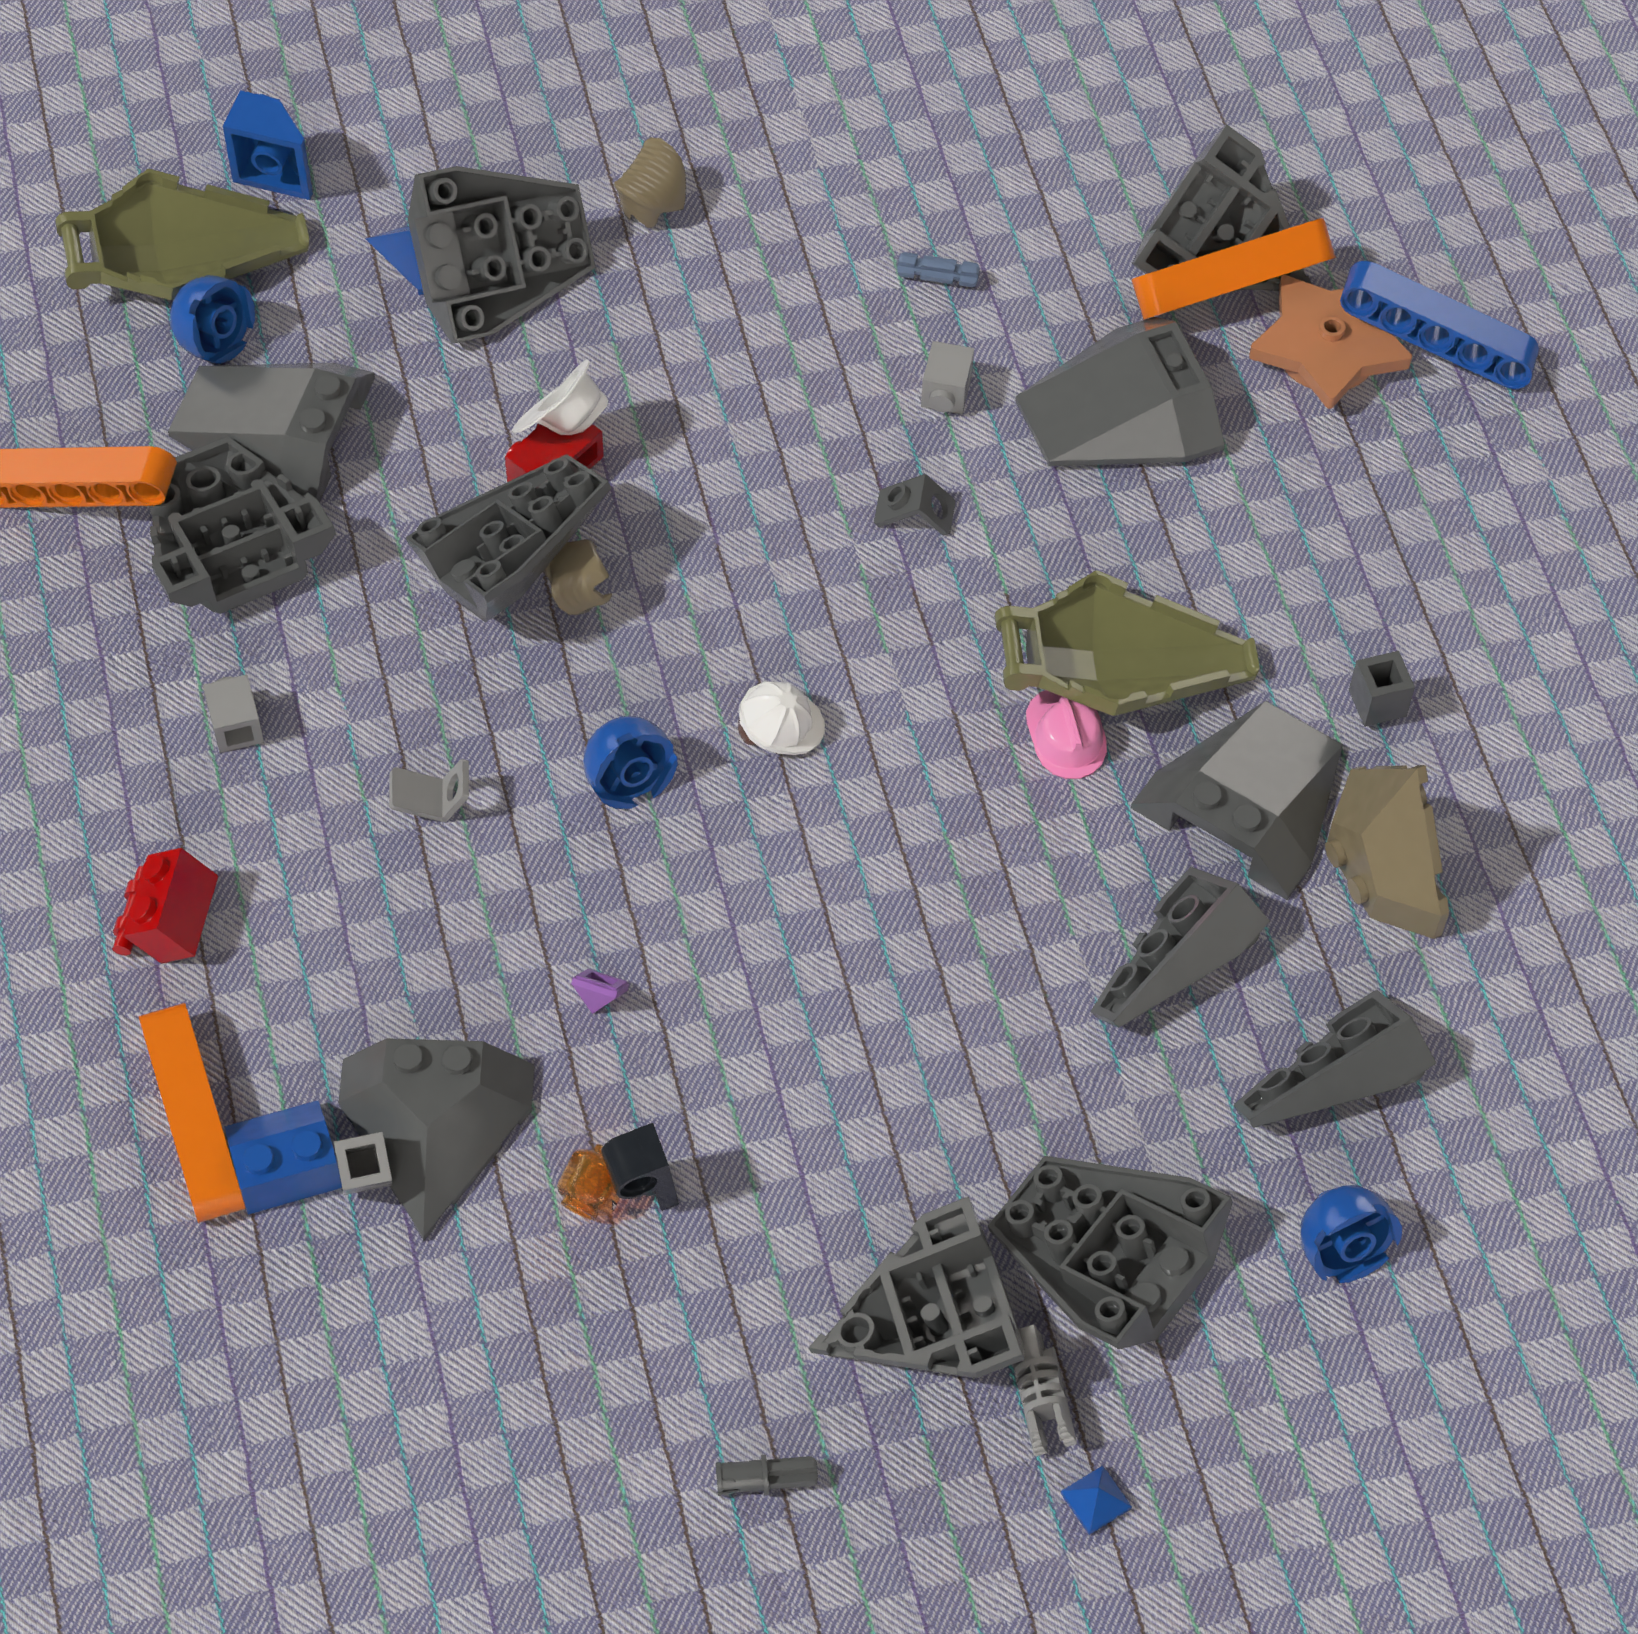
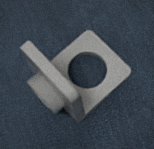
(429, 795)

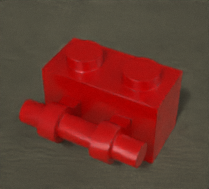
(166, 907)

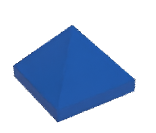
(1096, 1500)

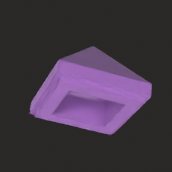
(598, 988)

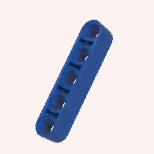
(1439, 324)

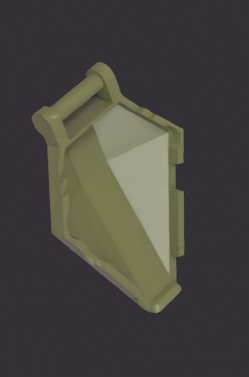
(167, 234)
(1120, 648)

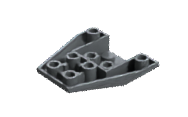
(494, 245)
(1125, 402)
(506, 537)
(1113, 1243)

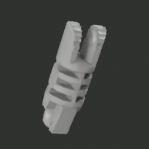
(1042, 1391)

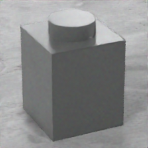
(1381, 688)

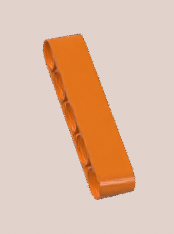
(1233, 268)
(85, 476)
(191, 1113)

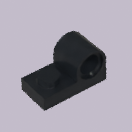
(640, 1166)

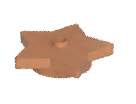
(1325, 344)

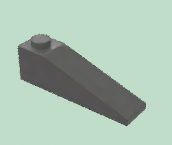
(1197, 930)
(1364, 1054)

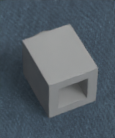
(947, 377)
(233, 713)
(363, 1163)

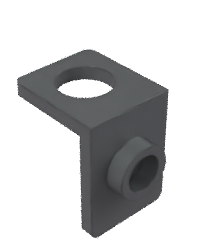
(912, 499)

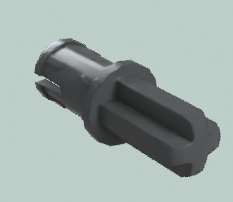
(766, 1474)

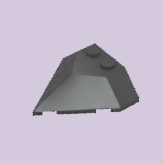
(1216, 206)
(439, 1113)
(932, 1303)

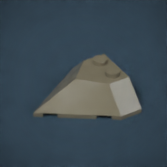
(1390, 848)

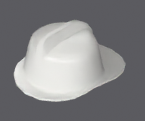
(569, 407)

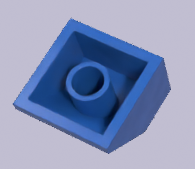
(266, 146)
(283, 1157)

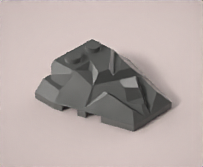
(232, 529)

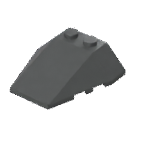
(275, 412)
(1255, 788)

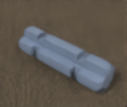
(938, 269)

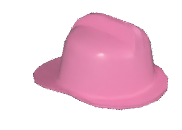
(1066, 735)

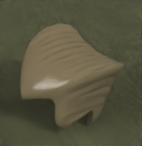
(653, 183)
(574, 576)

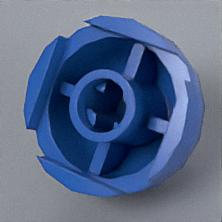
(212, 318)
(628, 760)
(1348, 1233)

